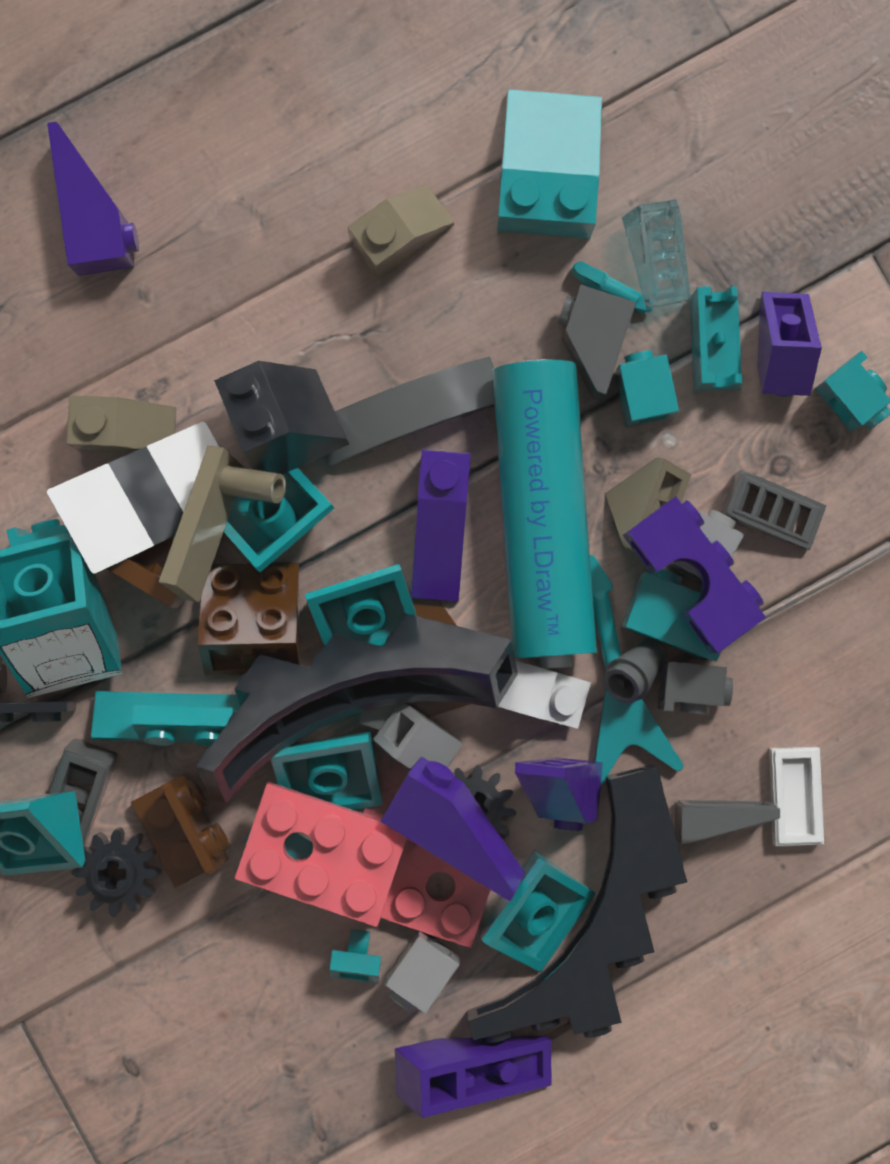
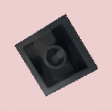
(280, 415)

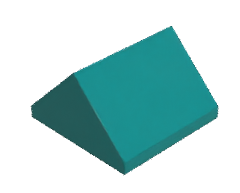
(269, 529)
(363, 606)
(332, 770)
(40, 834)
(538, 914)

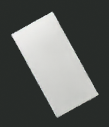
(798, 794)

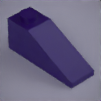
(92, 225)
(440, 525)
(562, 789)
(448, 822)
(467, 1072)

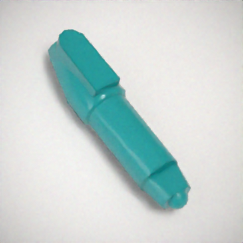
(601, 281)

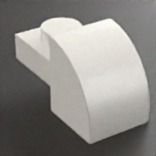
(546, 695)

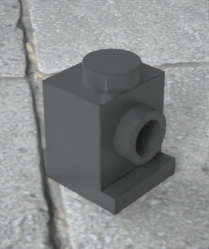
(694, 687)

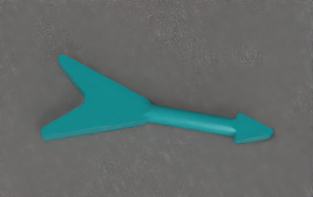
(621, 722)

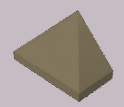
(645, 493)

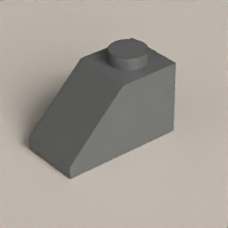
(595, 335)

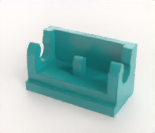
(715, 340)

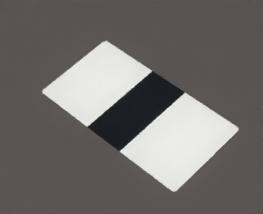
(132, 499)

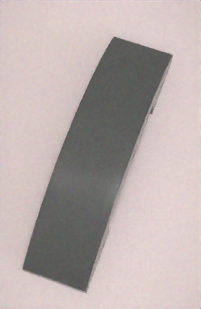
(414, 408)

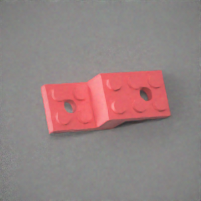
(356, 867)

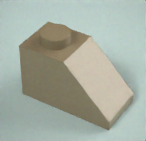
(398, 228)
(117, 423)

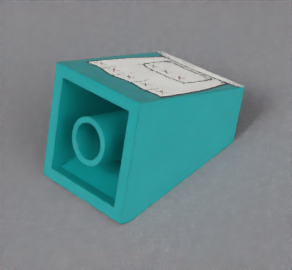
(54, 618)

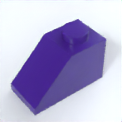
(787, 344)

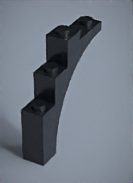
(350, 677)
(578, 982)

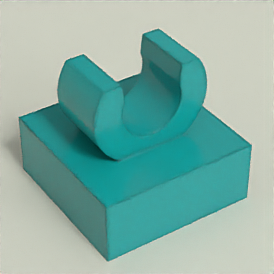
(356, 963)

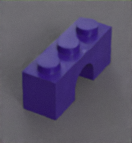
(725, 605)

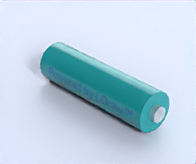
(544, 511)

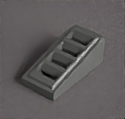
(737, 495)
(91, 757)
(710, 818)

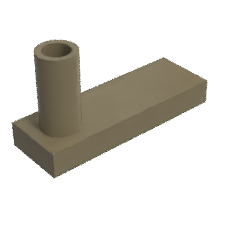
(206, 515)

